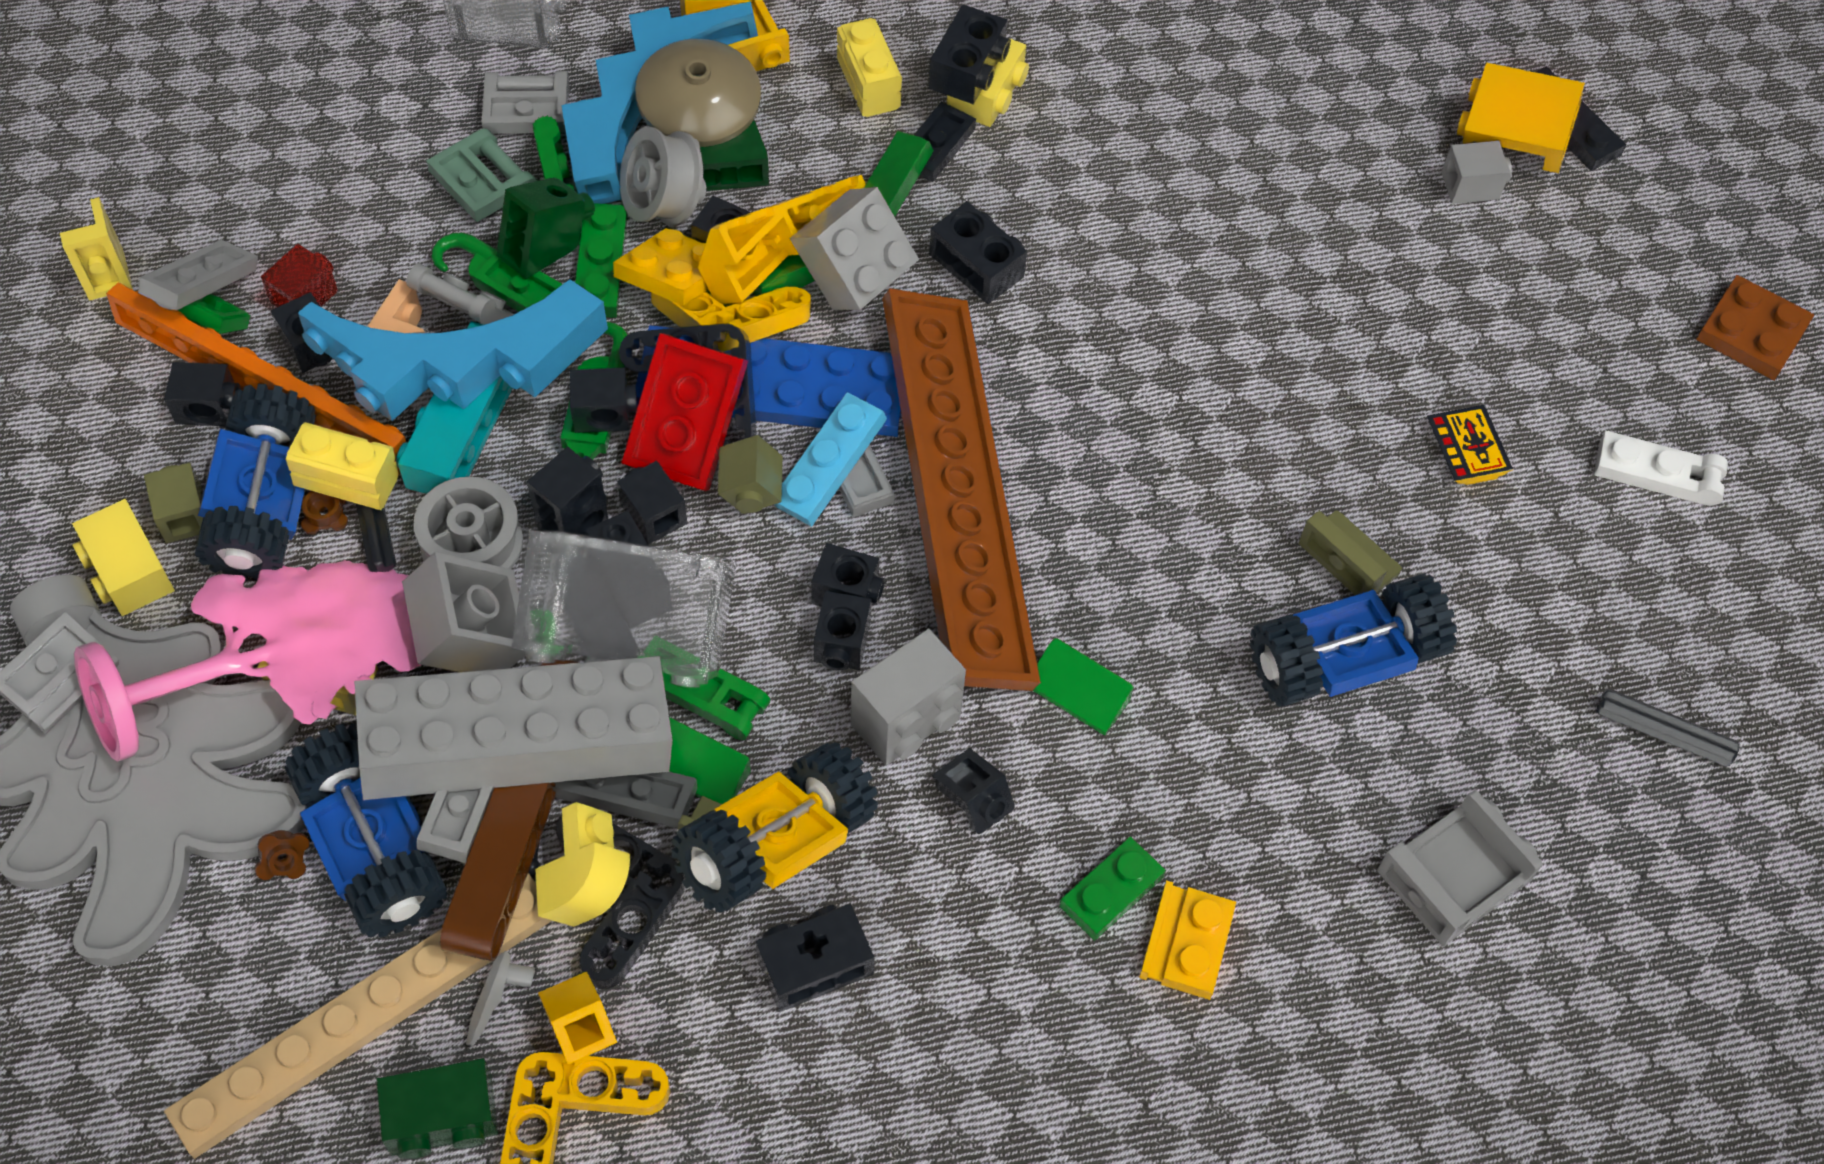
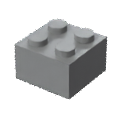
(854, 249)
(462, 614)
(907, 697)

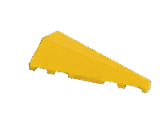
(752, 246)

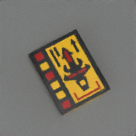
(1470, 445)

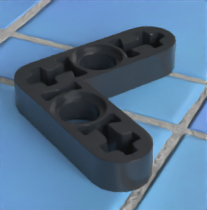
(709, 337)
(637, 896)

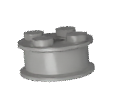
(662, 176)
(469, 521)

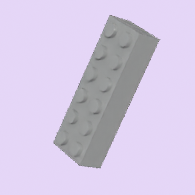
(511, 727)

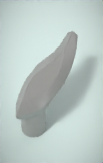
(491, 995)

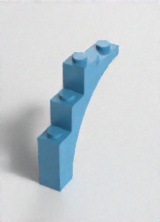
(604, 125)
(460, 364)

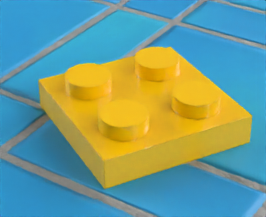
(665, 266)

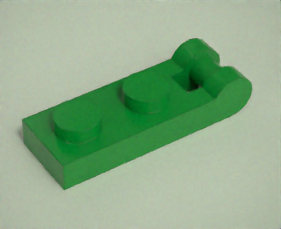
(711, 698)

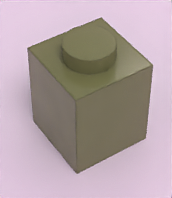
(750, 474)
(175, 501)

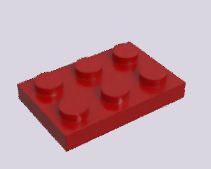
(685, 410)

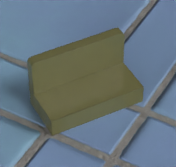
(1348, 553)

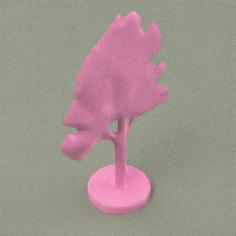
(319, 632)

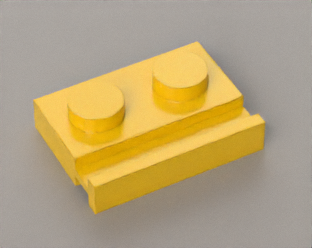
(1188, 940)

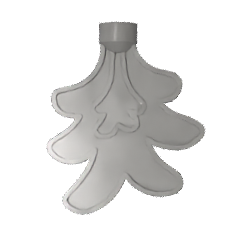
(149, 809)

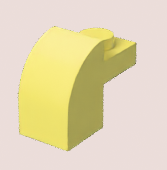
(588, 875)

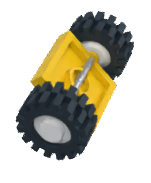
(775, 827)

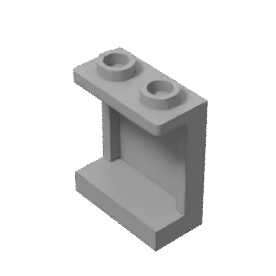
(1460, 868)

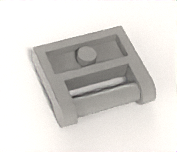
(517, 101)
(453, 291)

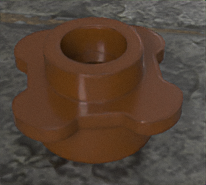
(314, 504)
(279, 843)

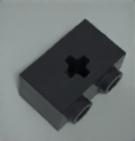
(795, 974)

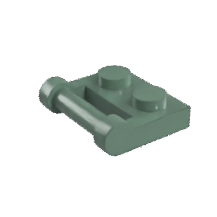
(470, 180)

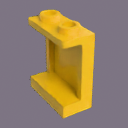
(763, 51)
(1522, 112)

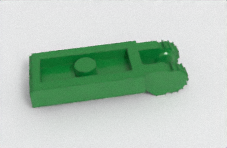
(550, 149)

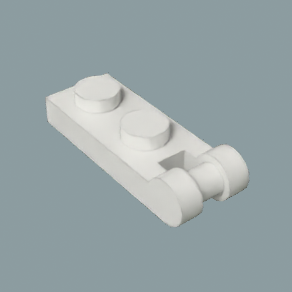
(1661, 468)

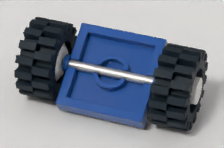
(249, 491)
(1353, 641)
(363, 843)

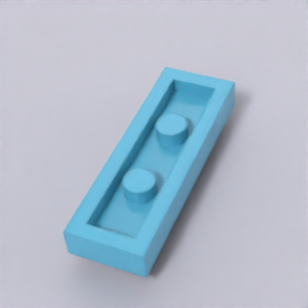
(830, 458)

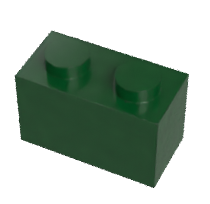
(437, 1108)

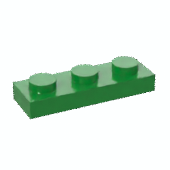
(600, 246)

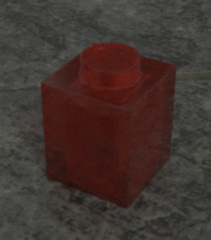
(300, 274)

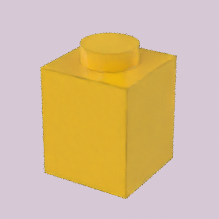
(577, 1017)

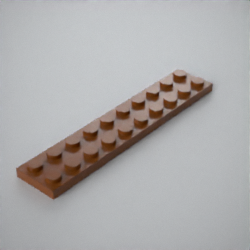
(959, 491)

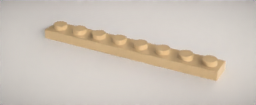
(333, 1034)

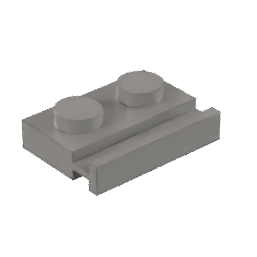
(44, 676)

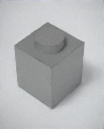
(1476, 172)

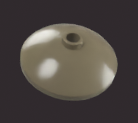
(705, 106)

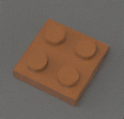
(1755, 327)

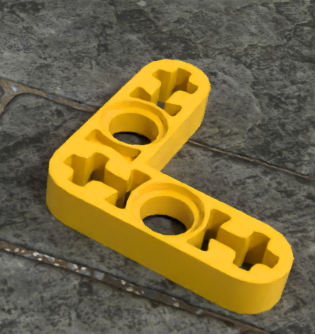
(756, 316)
(565, 1094)

